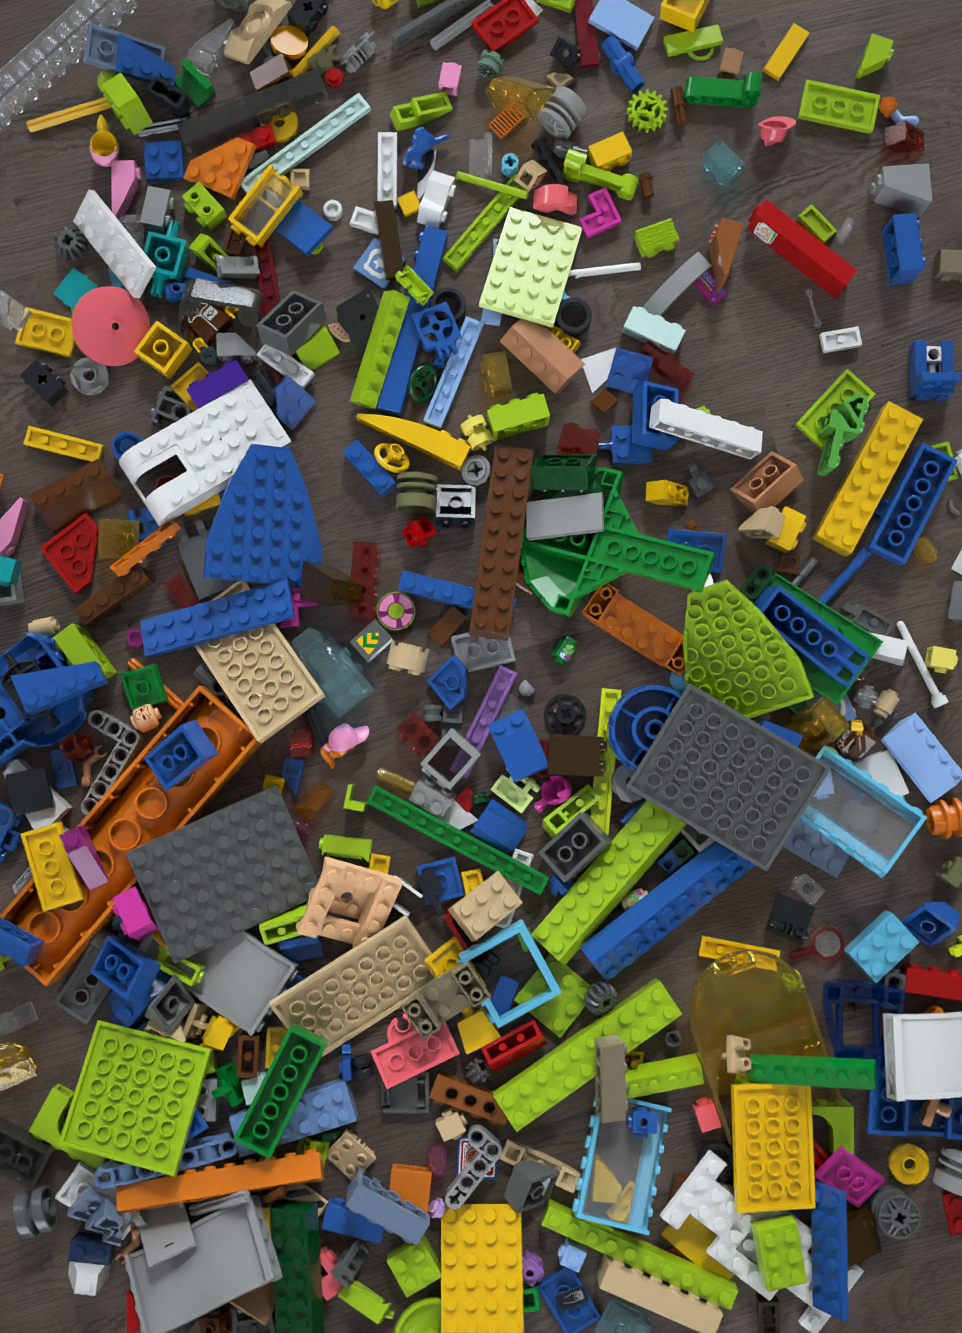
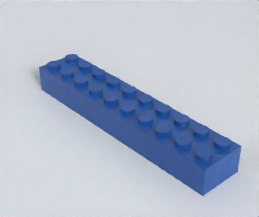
(664, 909)

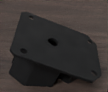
(349, 313)

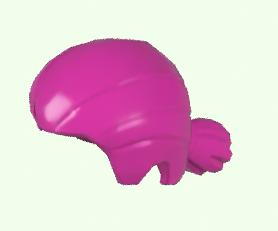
(554, 792)

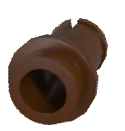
(646, 185)

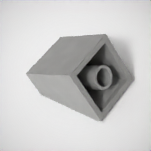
(903, 188)

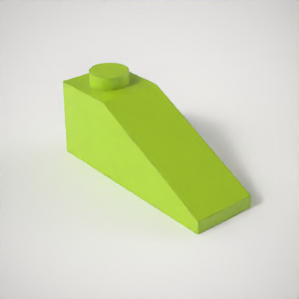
(580, 802)

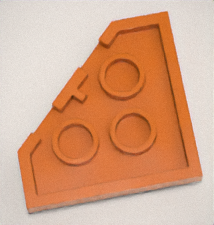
(222, 167)

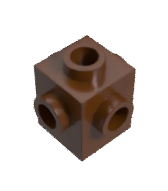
(216, 1321)

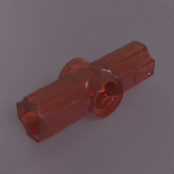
(667, 365)

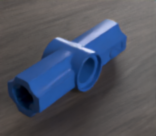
(623, 64)

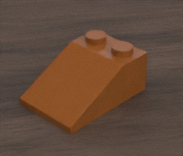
(723, 247)

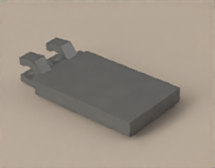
(193, 555)

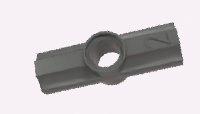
(205, 675)

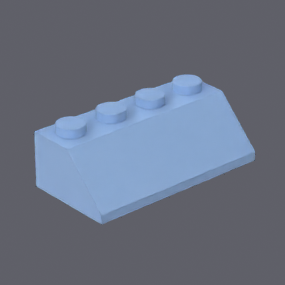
(922, 757)

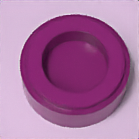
(134, 638)

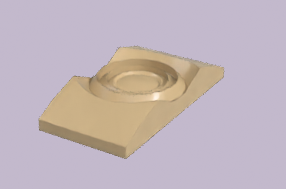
(255, 29)

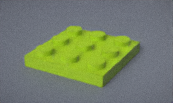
(562, 1009)

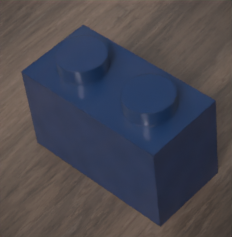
(90, 1249)

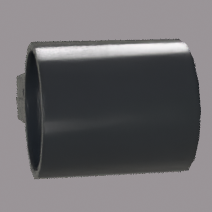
(265, 387)

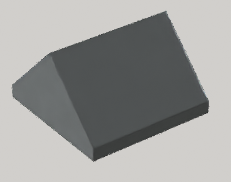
(170, 1005)

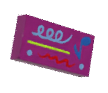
(707, 288)

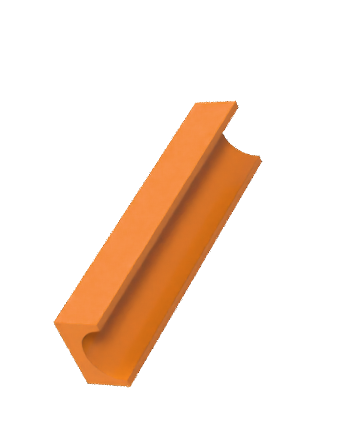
(127, 817)

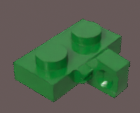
(229, 1084)

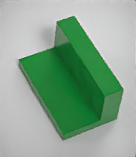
(194, 84)

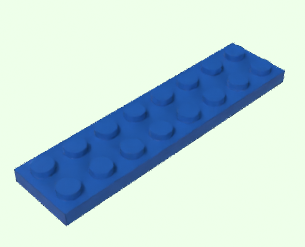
(217, 619)

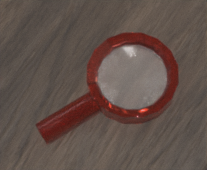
(825, 943)

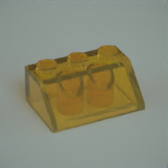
(518, 95)

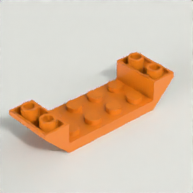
(636, 628)

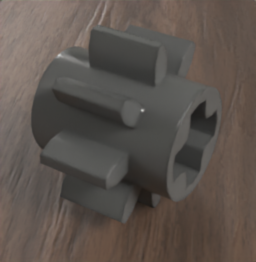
(478, 1070)

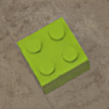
(414, 1265)

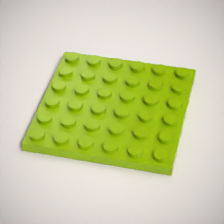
(136, 1097)

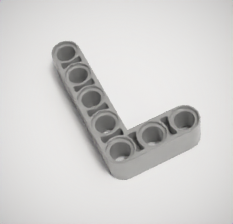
(113, 761)

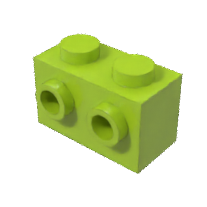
(204, 206)

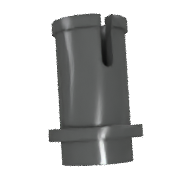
(258, 159)

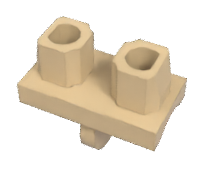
(195, 1022)
(735, 1056)

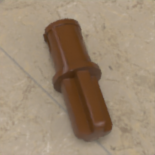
(679, 105)

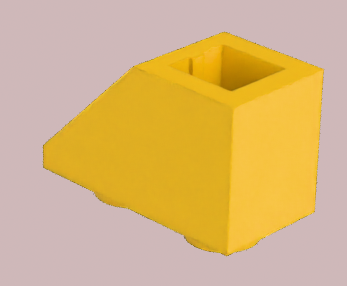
(666, 493)

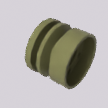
(416, 489)

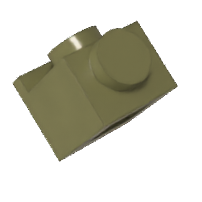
(951, 872)

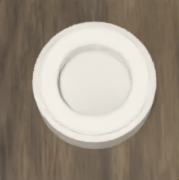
(333, 210)

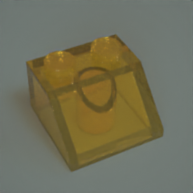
(116, 537)

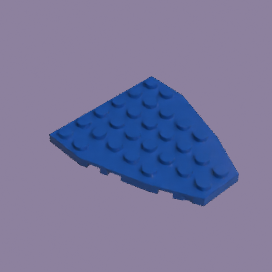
(263, 522)

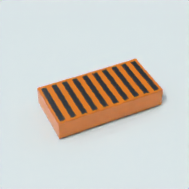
(505, 123)

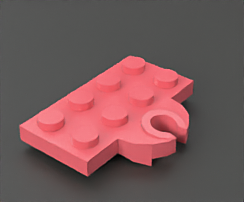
(410, 1054)

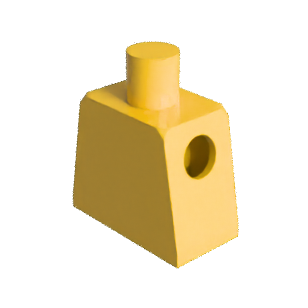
(476, 1029)

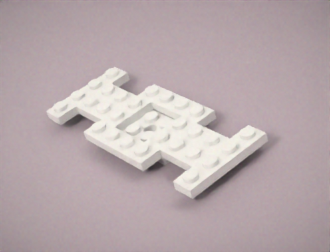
(715, 1208)

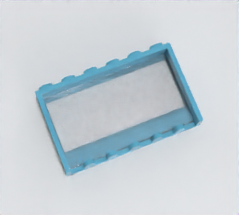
(861, 814)
(620, 1171)

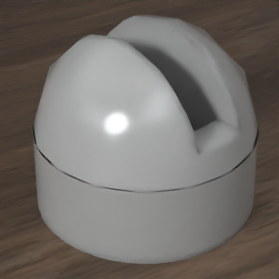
(526, 689)

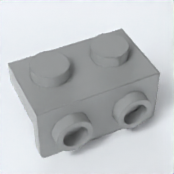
(432, 797)

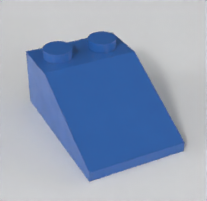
(518, 745)
(180, 754)

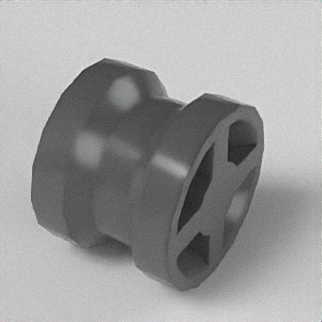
(432, 713)

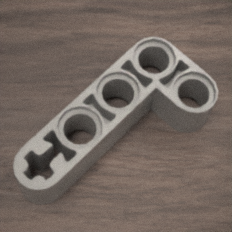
(470, 1169)

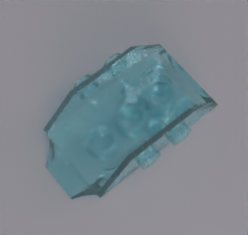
(332, 670)

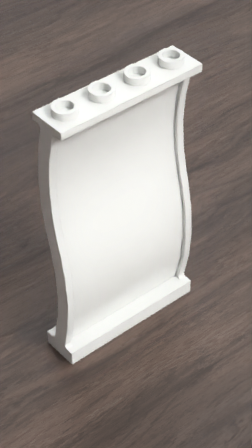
(923, 1055)

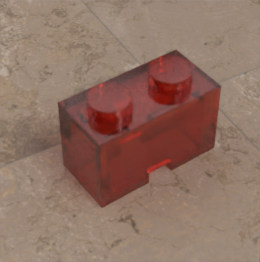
(578, 439)

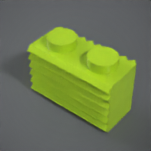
(656, 238)

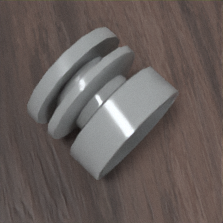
(562, 113)
(951, 1176)

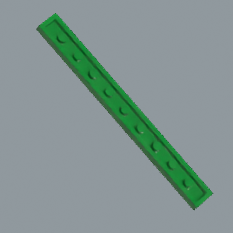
(458, 840)

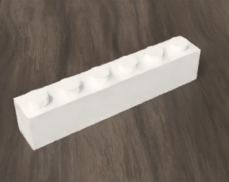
(705, 429)

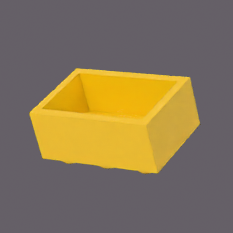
(683, 12)

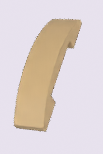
(516, 1152)

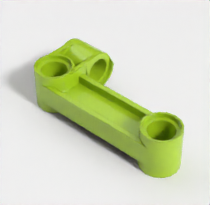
(576, 170)

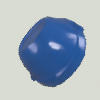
(123, 442)

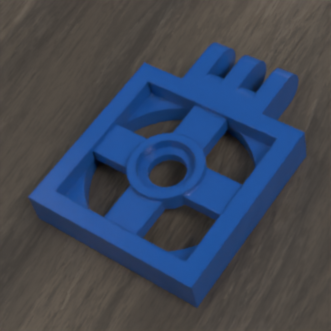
(442, 344)

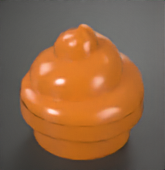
(889, 105)

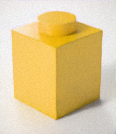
(217, 1032)

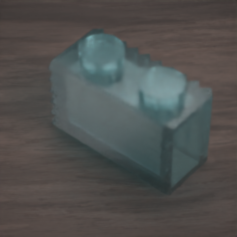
(723, 163)

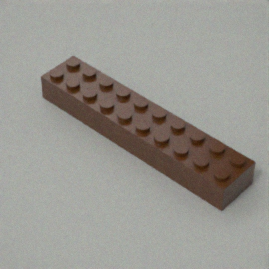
(501, 543)

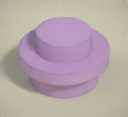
(437, 1208)

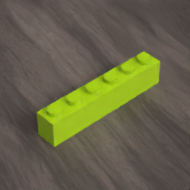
(379, 349)

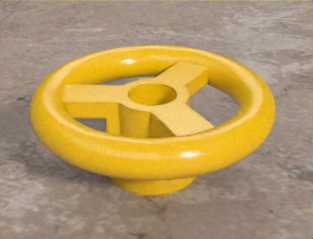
(394, 455)

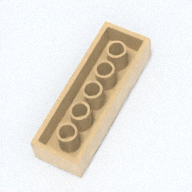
(658, 1295)

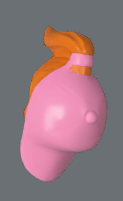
(342, 740)

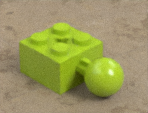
(124, 100)

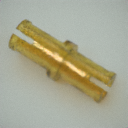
(396, 780)

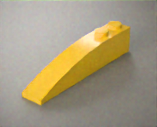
(420, 437)

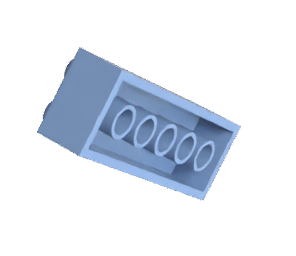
(317, 1111)

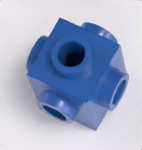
(649, 1122)

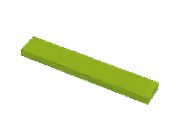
(481, 227)

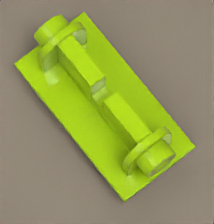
(414, 285)

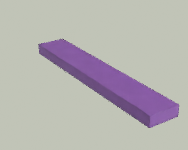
(486, 715)

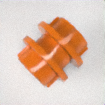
(945, 818)

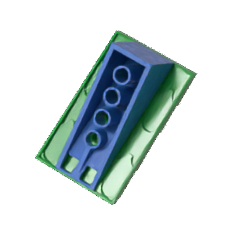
(825, 641)

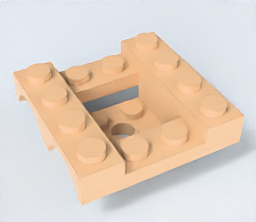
(369, 902)

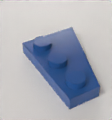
(140, 63)

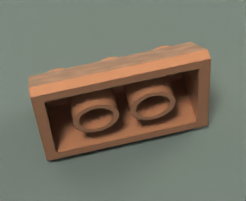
(767, 482)

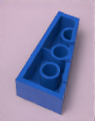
(54, 686)

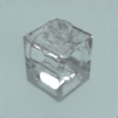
(815, 892)

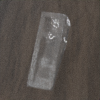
(210, 48)

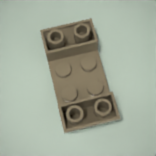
(444, 998)

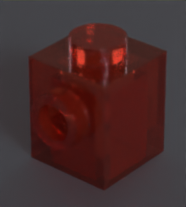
(76, 747)

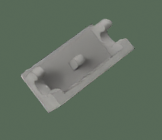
(237, 267)

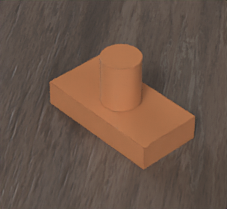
(931, 1107)

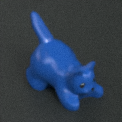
(421, 143)

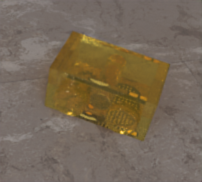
(496, 373)

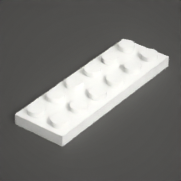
(114, 244)

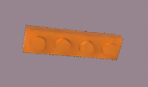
(139, 553)

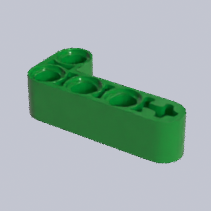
(724, 91)

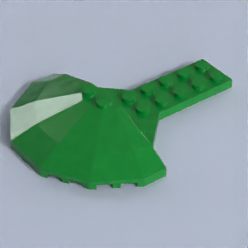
(574, 565)

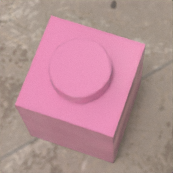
(450, 78)

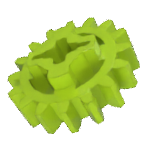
(645, 114)

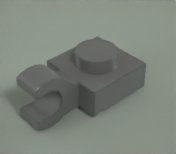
(700, 482)

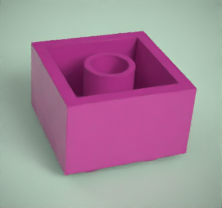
(135, 914)

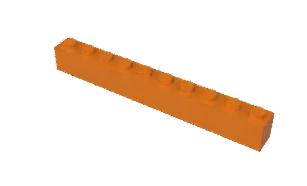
(219, 1182)

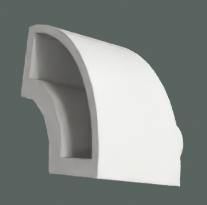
(436, 199)

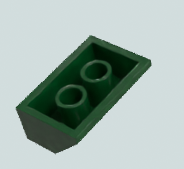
(563, 472)

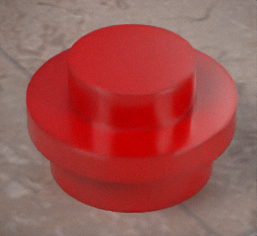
(333, 77)

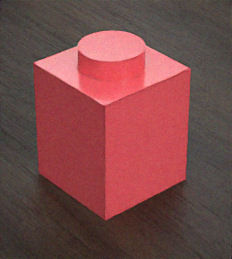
(706, 1114)

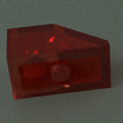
(904, 138)

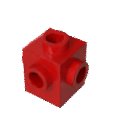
(418, 532)

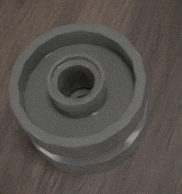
(36, 1211)

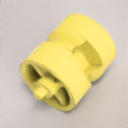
(476, 431)

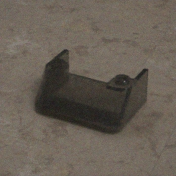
(246, 299)

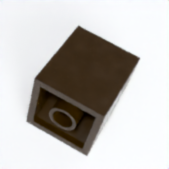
(328, 585)
(577, 755)
(861, 1236)

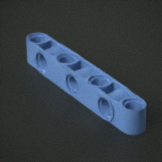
(204, 1151)

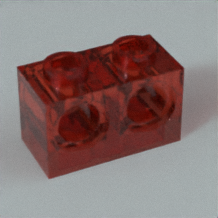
(422, 730)
(301, 743)

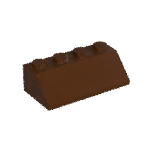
(75, 494)

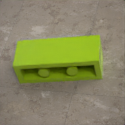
(282, 925)

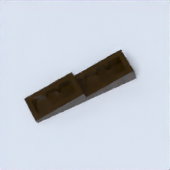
(388, 238)
(768, 1314)

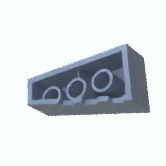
(386, 1208)

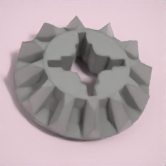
(470, 466)

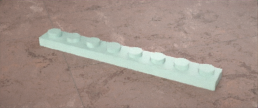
(311, 140)

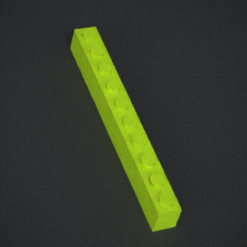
(640, 1255)

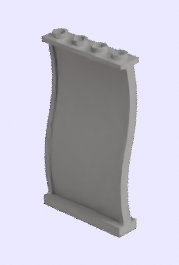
(238, 978)
(228, 1261)

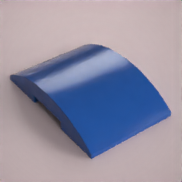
(901, 1117)

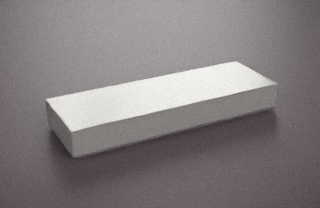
(286, 365)

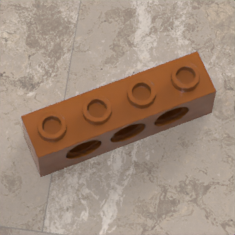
(465, 1088)

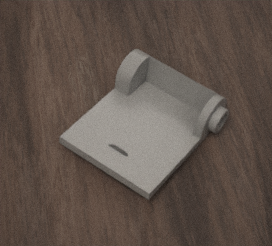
(161, 1228)

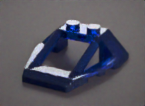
(864, 992)

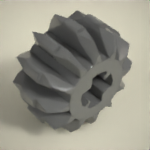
(70, 243)
(600, 998)

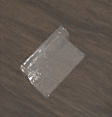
(481, 157)

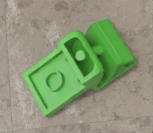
(839, 427)

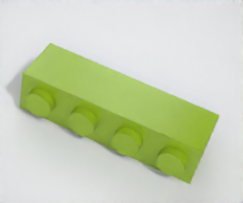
(663, 1076)

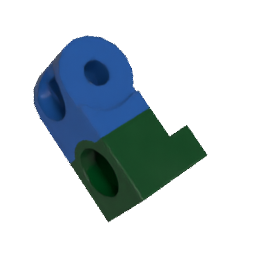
(675, 855)

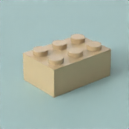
(485, 906)

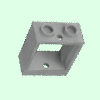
(463, 743)

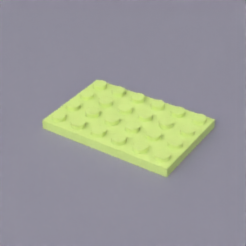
(530, 267)

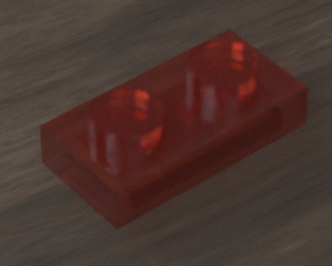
(181, 591)

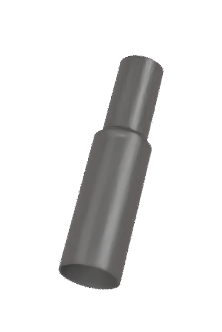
(803, 573)

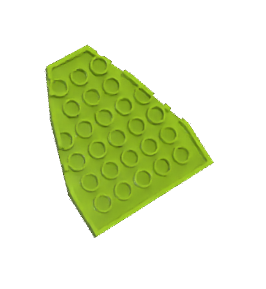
(739, 653)

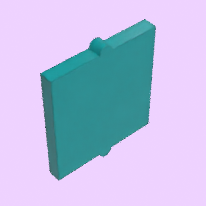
(73, 288)

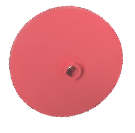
(93, 325)

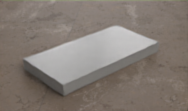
(565, 516)

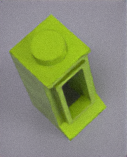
(346, 847)
(197, 977)
(365, 1301)

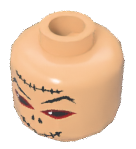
(145, 718)

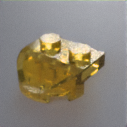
(15, 1065)

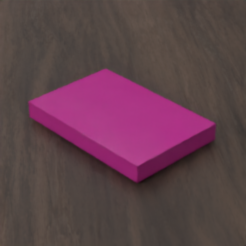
(850, 1175)

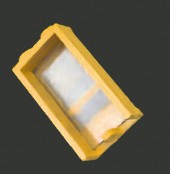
(264, 207)

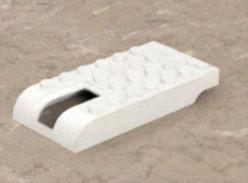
(236, 418)

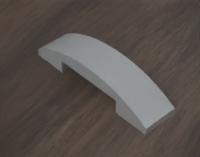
(677, 284)

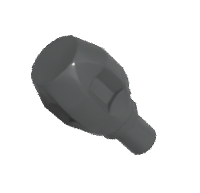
(562, 146)

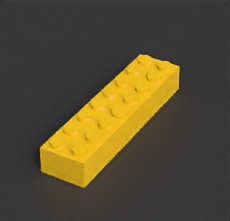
(867, 479)

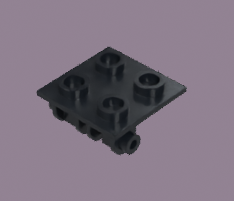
(790, 918)

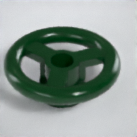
(421, 383)

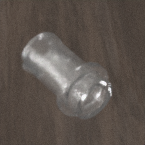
(842, 236)

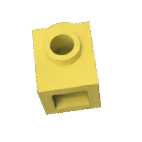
(941, 659)

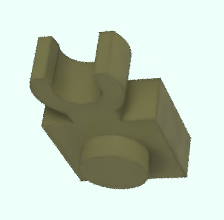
(323, 60)

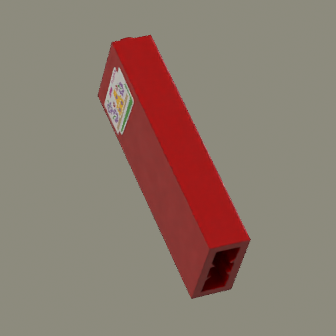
(800, 248)

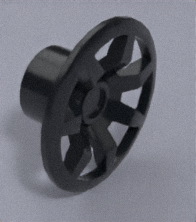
(565, 714)

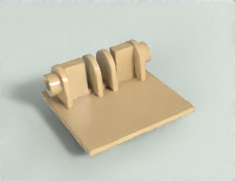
(349, 1154)

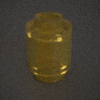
(925, 550)

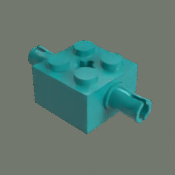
(168, 255)

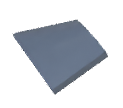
(99, 1215)

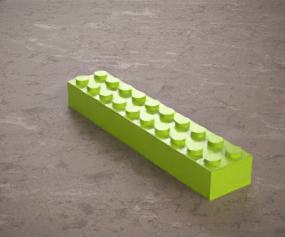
(607, 881)
(574, 1060)

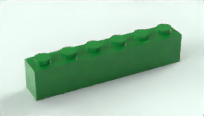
(813, 1071)

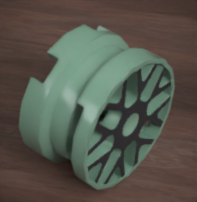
(490, 64)

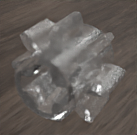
(865, 696)

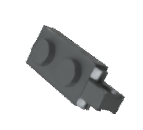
(867, 619)

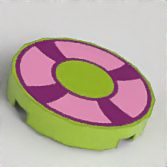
(396, 611)

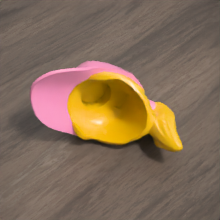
(104, 144)

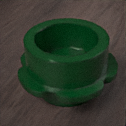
(480, 798)

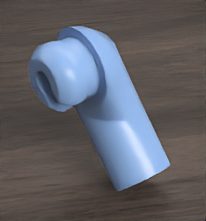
(897, 117)

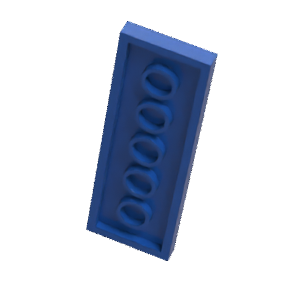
(830, 1251)

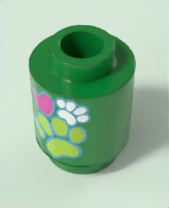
(564, 650)

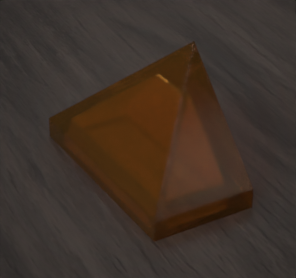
(314, 800)

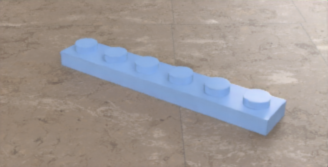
(453, 373)

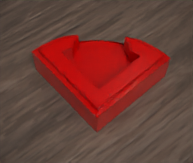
(464, 799)

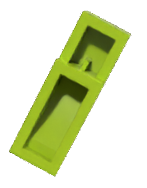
(420, 111)

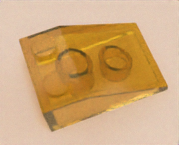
(818, 723)

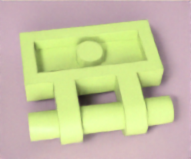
(514, 794)

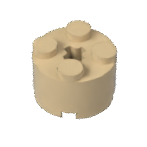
(407, 657)

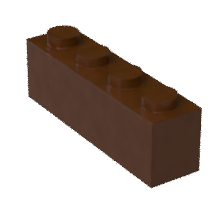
(113, 596)

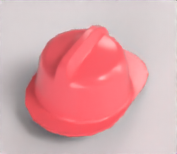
(775, 129)

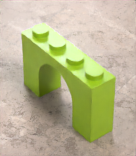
(839, 1121)
(50, 1124)

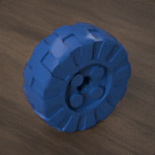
(631, 720)

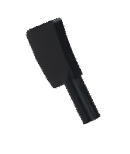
(431, 886)

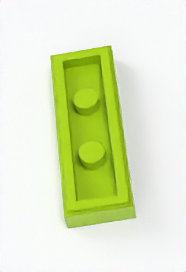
(690, 41)

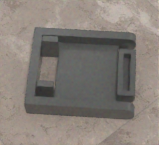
(404, 1096)

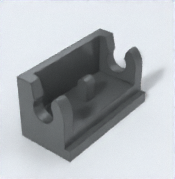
(350, 1261)

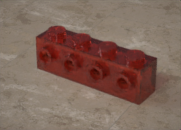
(365, 572)

